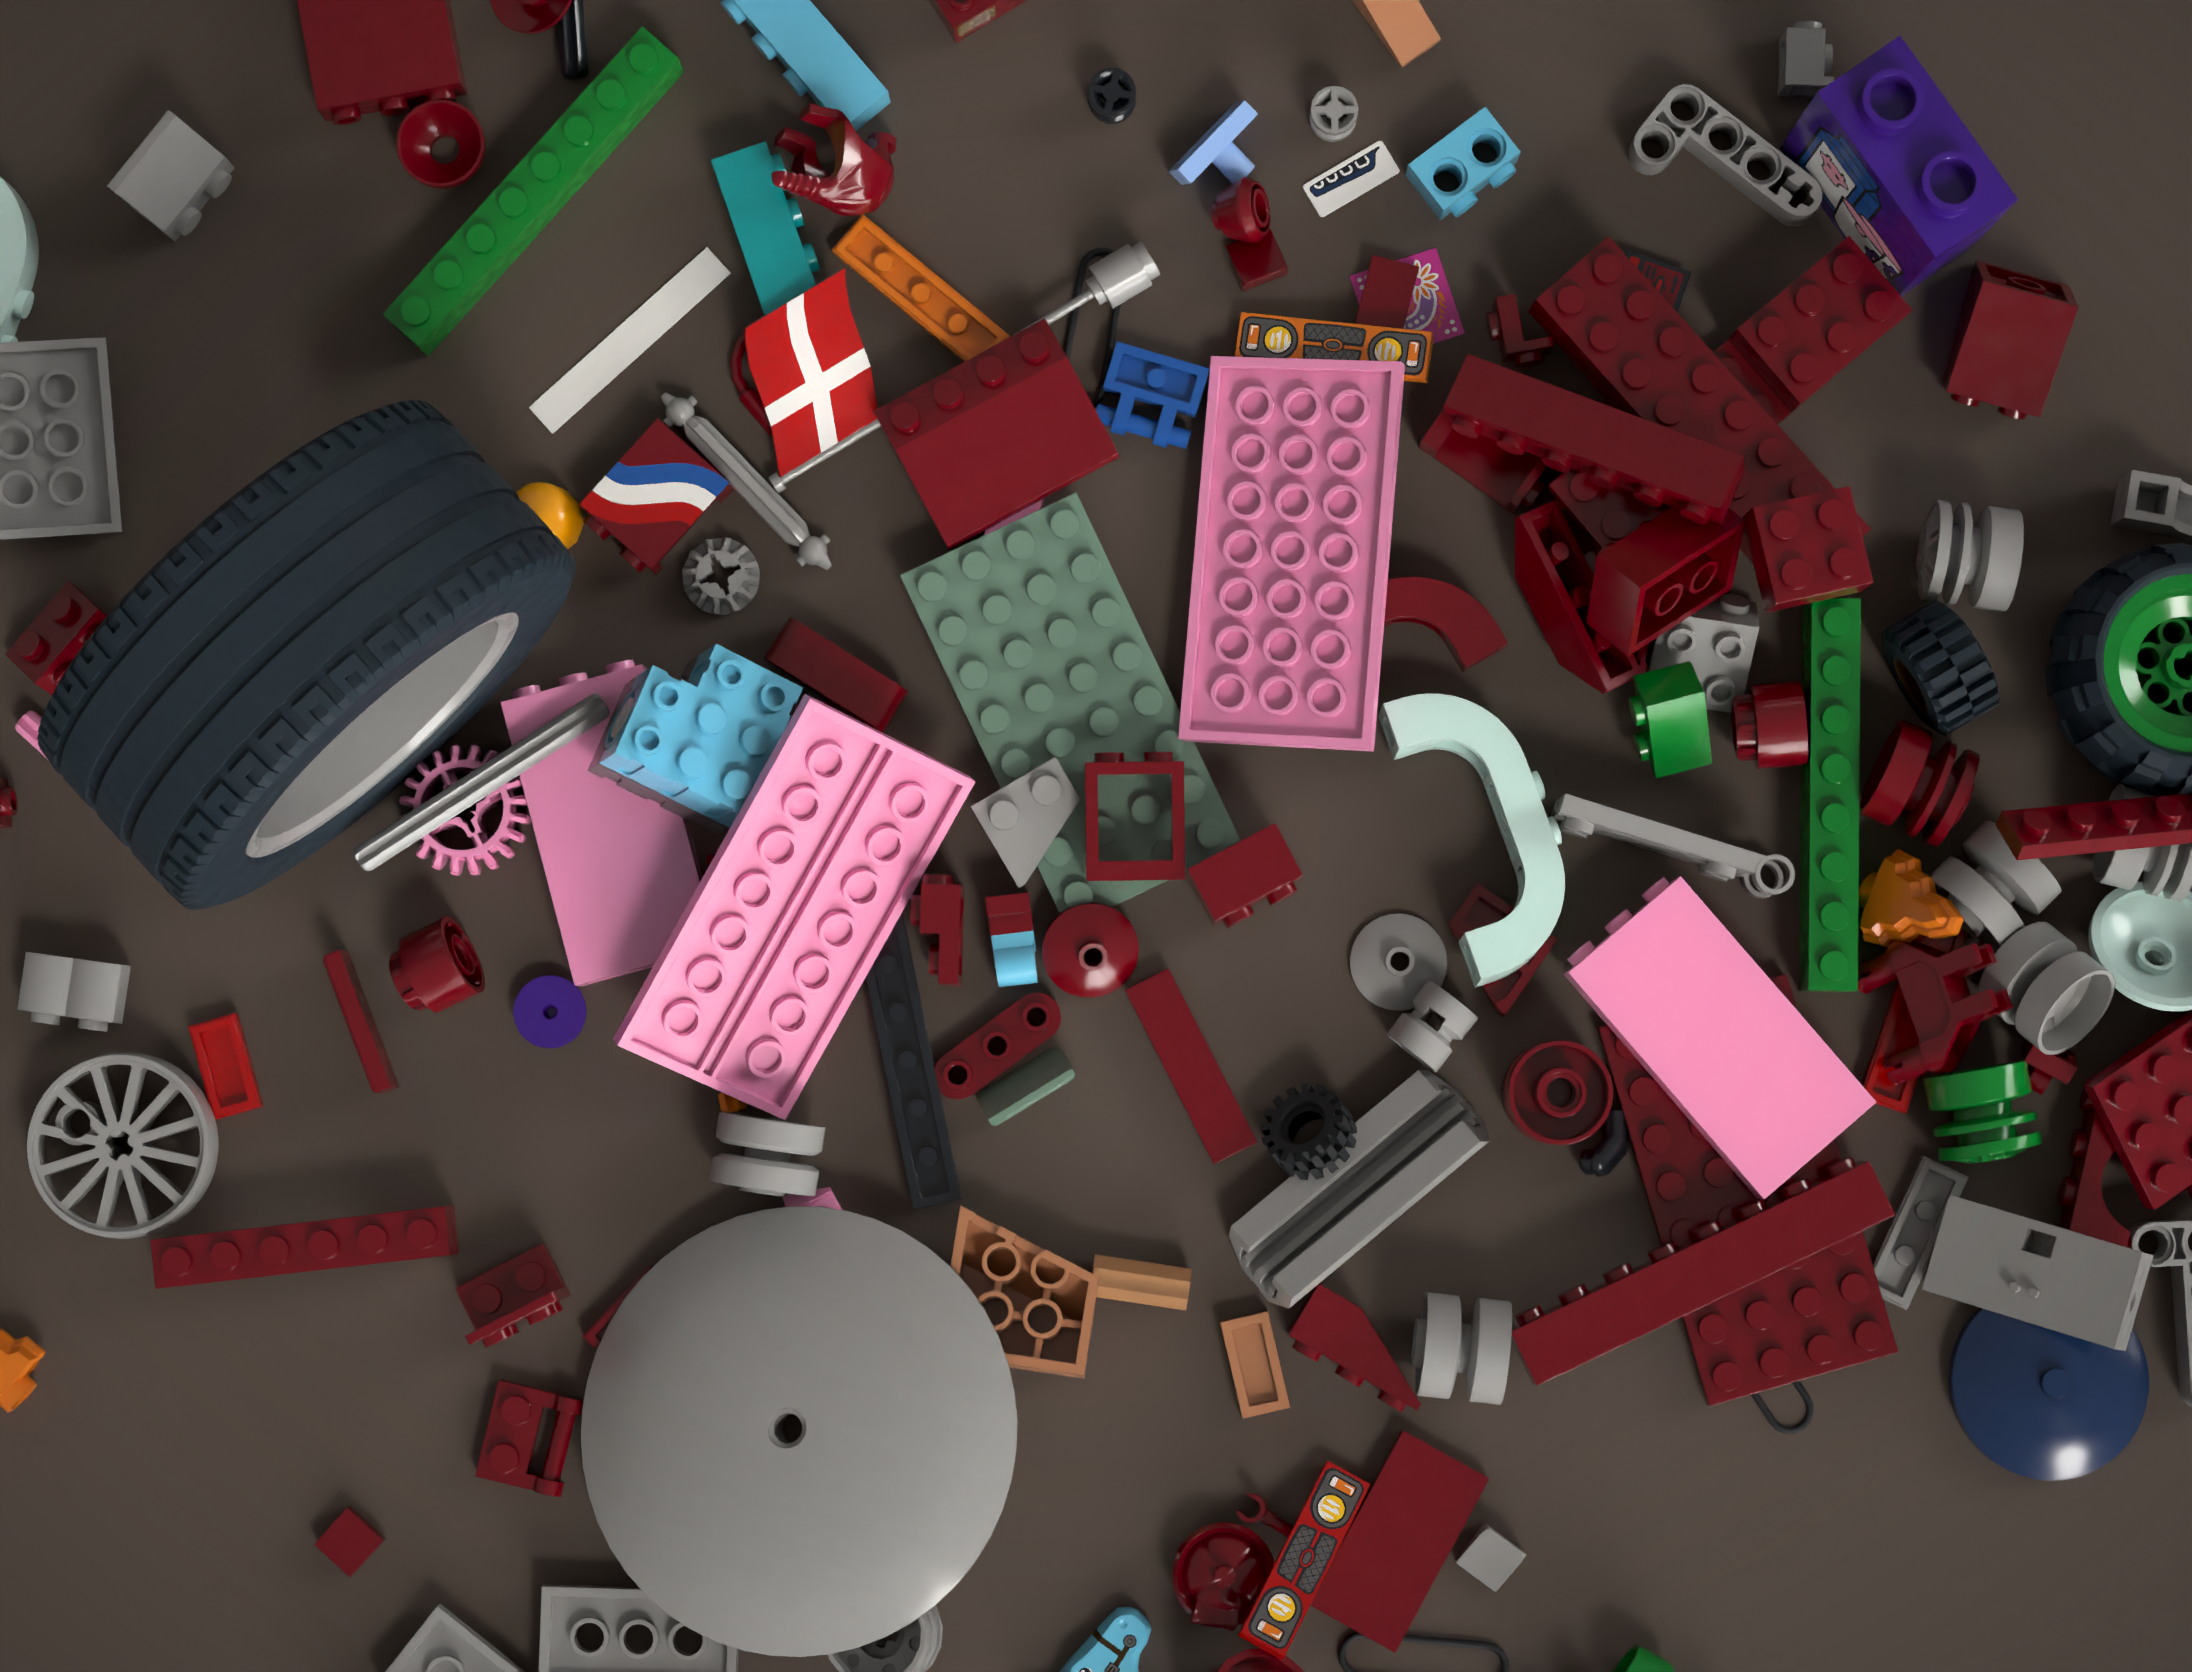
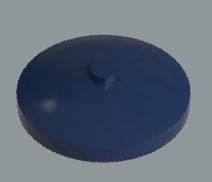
(2045, 1397)

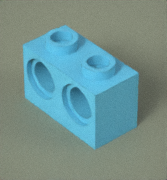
(1455, 156)

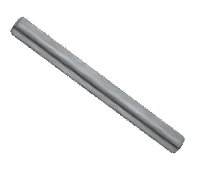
(481, 782)

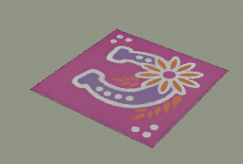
(1431, 301)

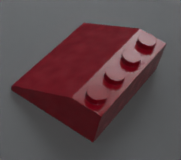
(996, 434)

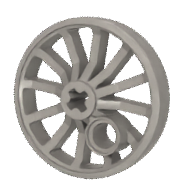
(106, 1126)

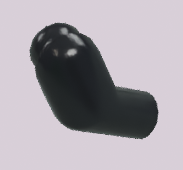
(1609, 1150)

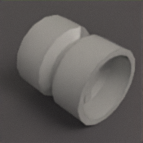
(1422, 1040)

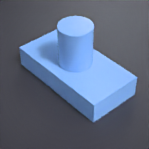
(1218, 148)

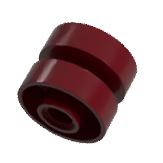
(1557, 1092)

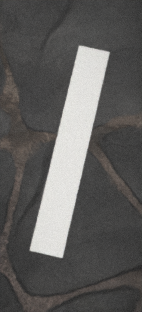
(629, 340)

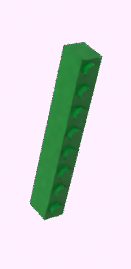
(534, 191)
(1830, 797)

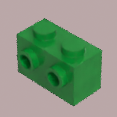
(1671, 720)

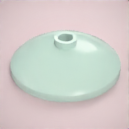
(2142, 928)

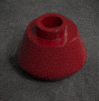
(1242, 211)

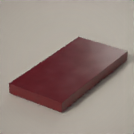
(1399, 1541)

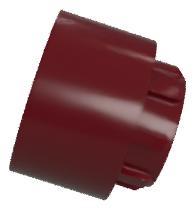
(1771, 725)
(436, 967)

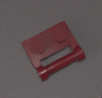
(514, 1433)

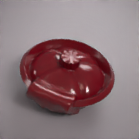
(1220, 1574)

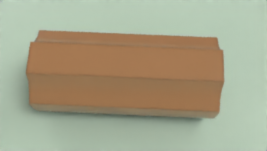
(1142, 1282)

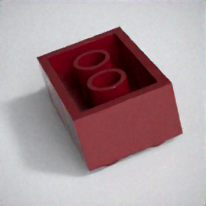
(1661, 576)

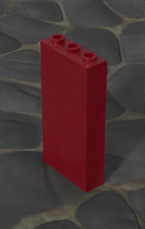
(380, 55)

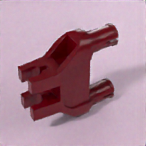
(1937, 1002)

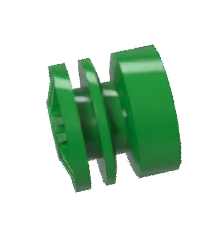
(1982, 1112)

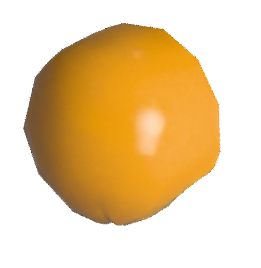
(556, 509)

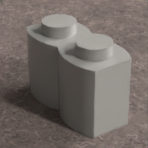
(73, 989)

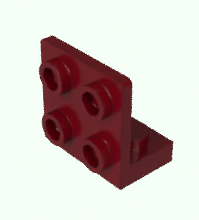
(511, 1292)

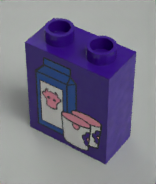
(1898, 167)

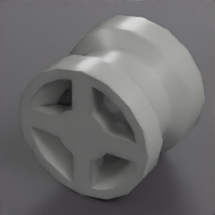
(1334, 103)

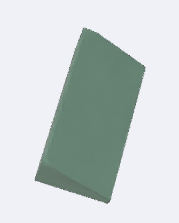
(1025, 1086)

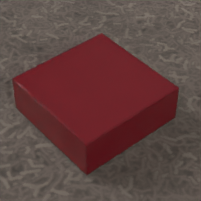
(349, 1541)

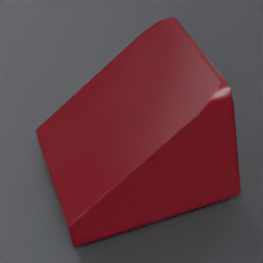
(1257, 261)

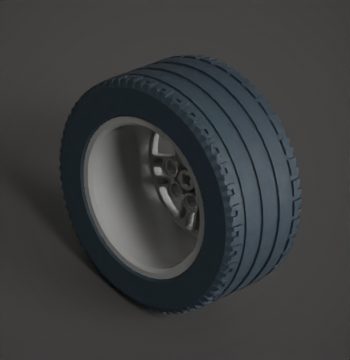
(304, 652)

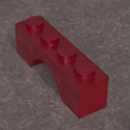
(2081, 1192)

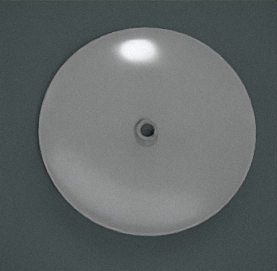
(896, 1448)

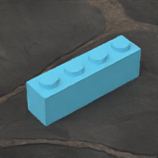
(814, 56)

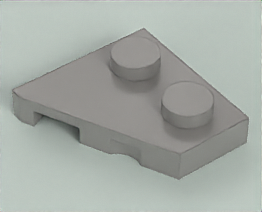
(1027, 817)

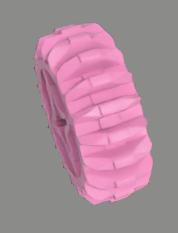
(485, 847)

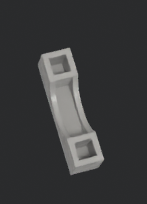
(2153, 504)

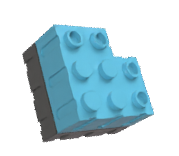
(697, 738)

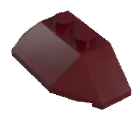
(1556, 578)

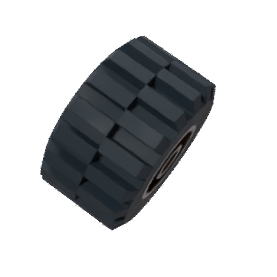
(1940, 667)

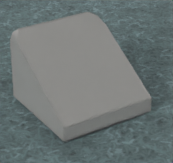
(1490, 1557)

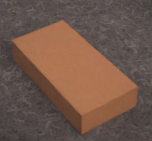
(1255, 1364)

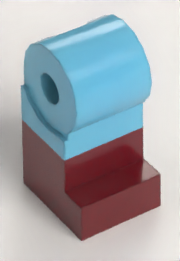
(1012, 938)

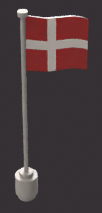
(820, 378)

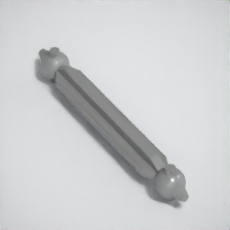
(746, 481)

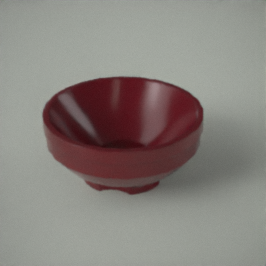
(425, 127)

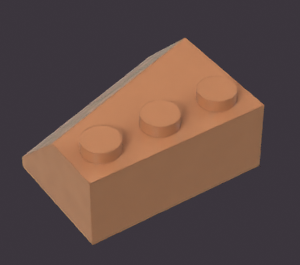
(1030, 1294)

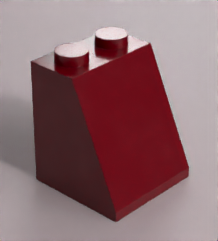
(2009, 340)

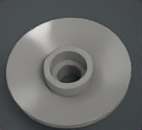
(1372, 955)

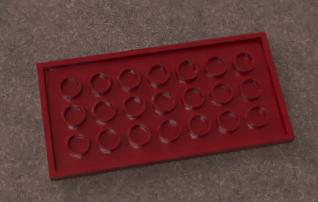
(1780, 1328)

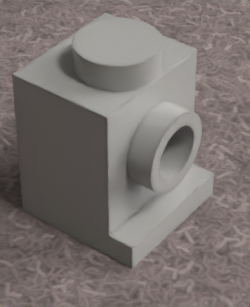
(1804, 60)

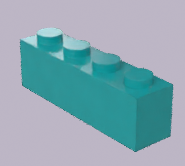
(766, 225)

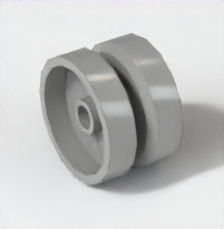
(767, 1155)

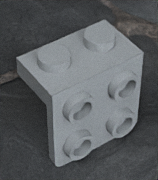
(1718, 644)

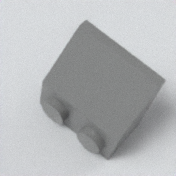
(172, 177)

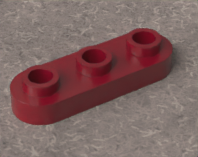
(1020, 1038)

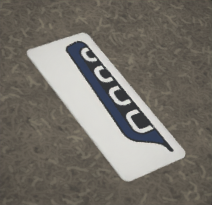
(1351, 178)

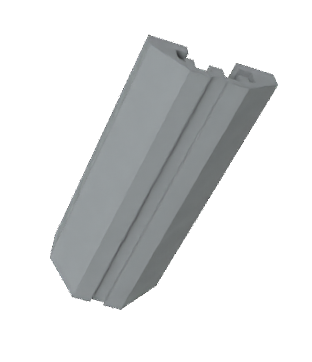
(1398, 1157)

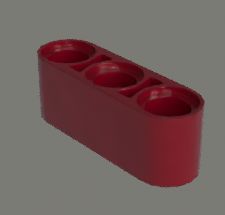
(836, 675)

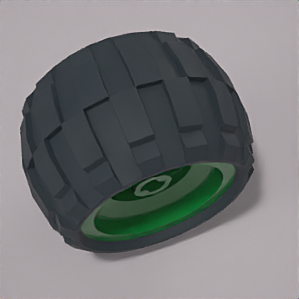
(2103, 686)

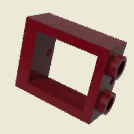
(1113, 764)

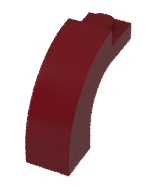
(1448, 612)

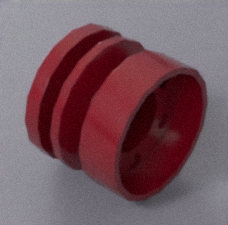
(1918, 783)

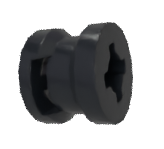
(1112, 85)

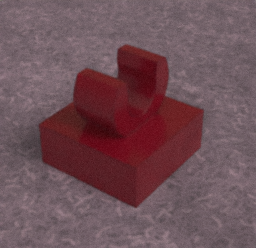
(2044, 1067)

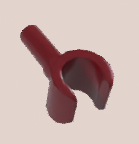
(1265, 1516)

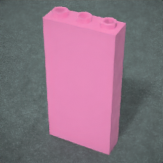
(610, 858)
(1718, 1036)

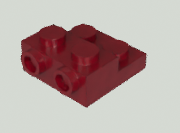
(941, 915)

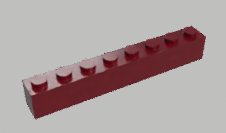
(1700, 1271)

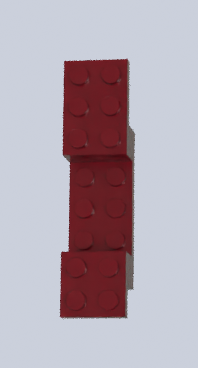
(1778, 357)

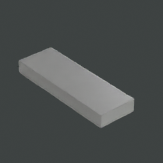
(1914, 1230)

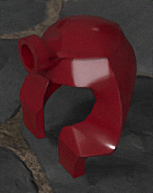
(861, 171)

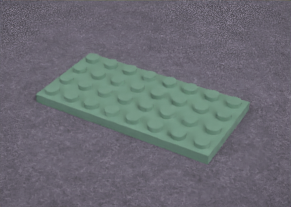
(1063, 671)

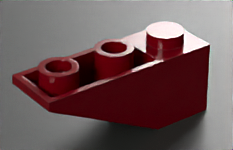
(1344, 1334)

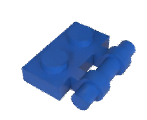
(1156, 381)

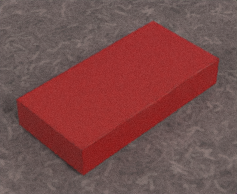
(225, 1066)

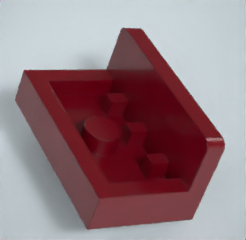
(56, 637)

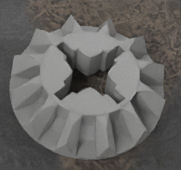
(742, 583)

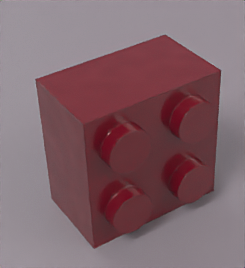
(1807, 549)
(1245, 875)

